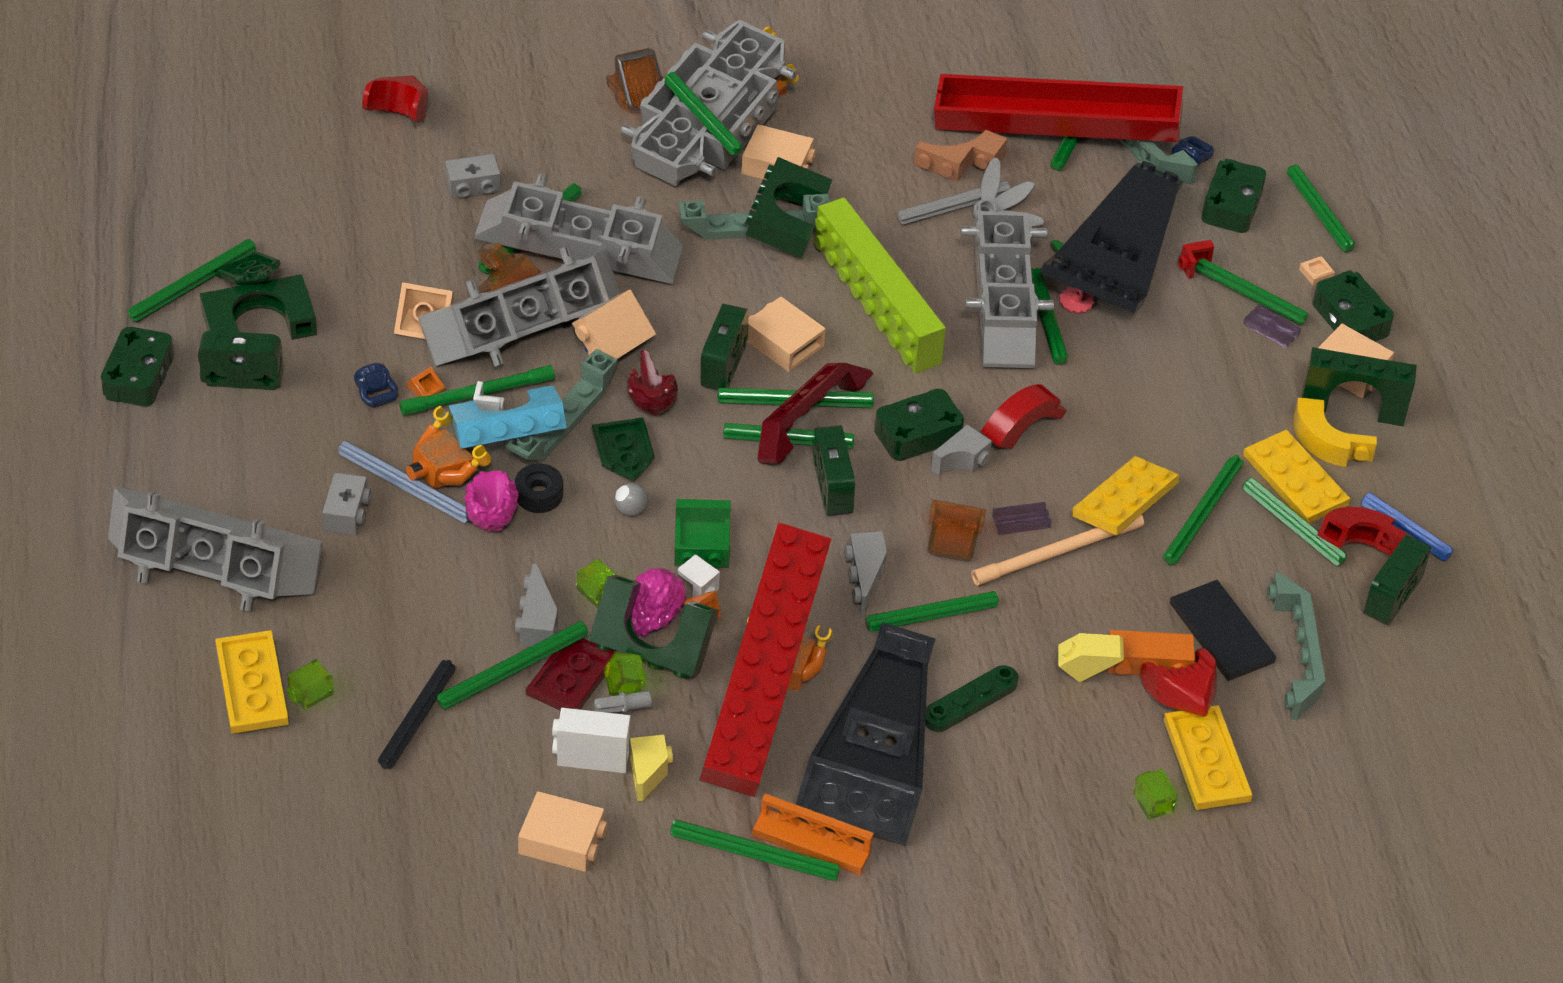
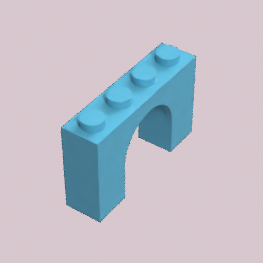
(479, 427)

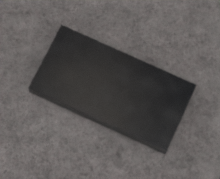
(1223, 630)

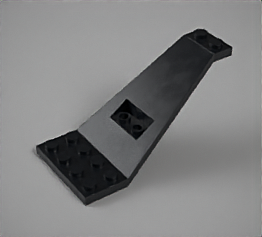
(1120, 240)
(865, 777)

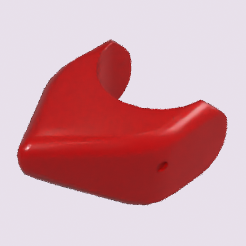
(397, 94)
(1183, 688)

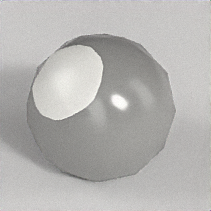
(631, 499)

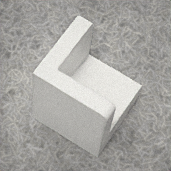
(487, 403)
(700, 575)

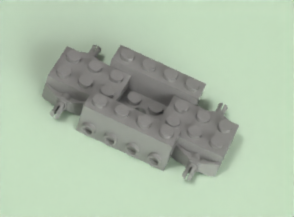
(740, 76)

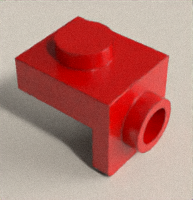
(1192, 253)

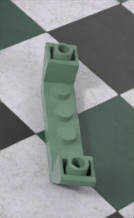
(1178, 163)
(733, 225)
(595, 377)
(1291, 597)

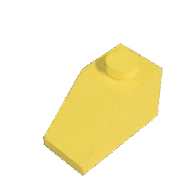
(1089, 654)
(649, 763)

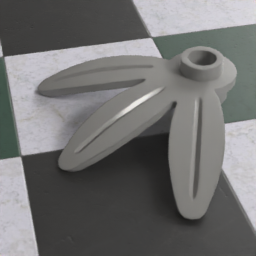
(1007, 199)

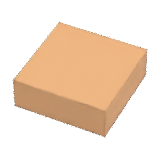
(1316, 270)

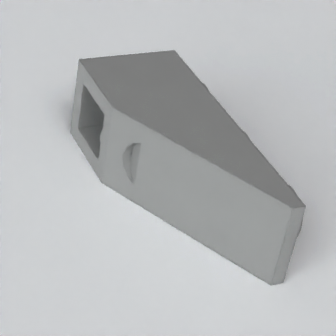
(868, 563)
(538, 610)

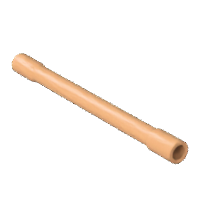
(996, 570)

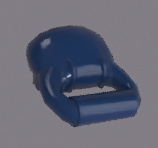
(1194, 148)
(372, 379)

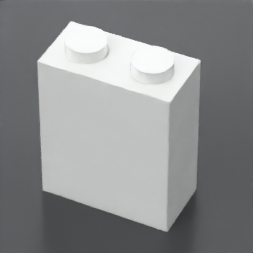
(592, 740)

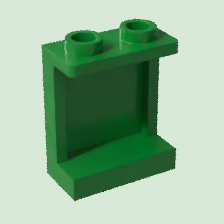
(703, 530)

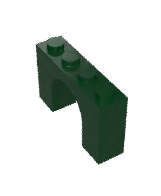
(769, 221)
(283, 295)
(1390, 378)
(615, 630)

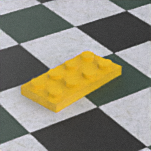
(1296, 476)
(1125, 495)
(251, 682)
(1208, 759)

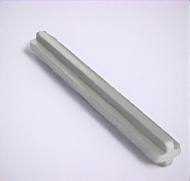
(945, 204)

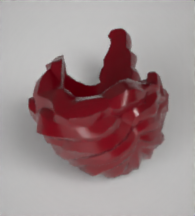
(652, 391)

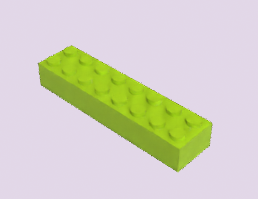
(879, 285)

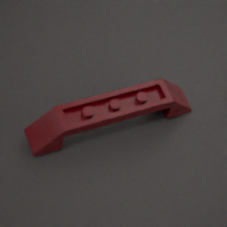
(774, 441)

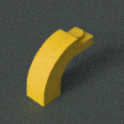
(1326, 441)

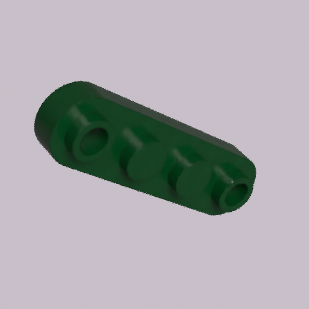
(971, 698)

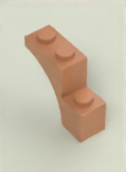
(955, 159)

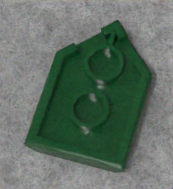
(250, 269)
(624, 446)

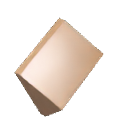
(416, 301)

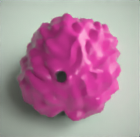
(491, 500)
(657, 600)

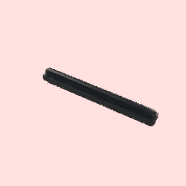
(416, 714)

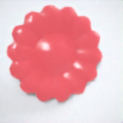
(1076, 300)

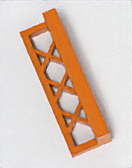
(812, 837)

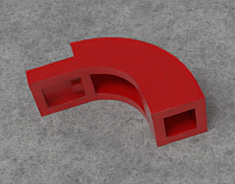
(1020, 412)

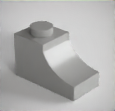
(964, 450)

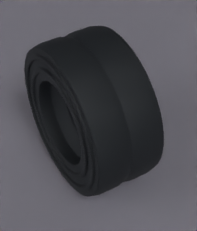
(542, 475)

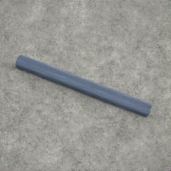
(402, 481)

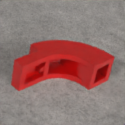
(1362, 526)

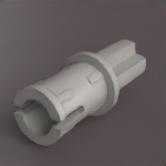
(623, 702)

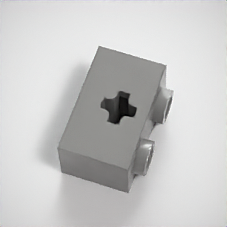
(472, 176)
(346, 504)

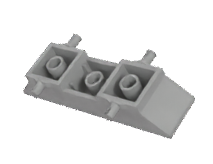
(543, 222)
(1005, 287)
(517, 309)
(213, 545)

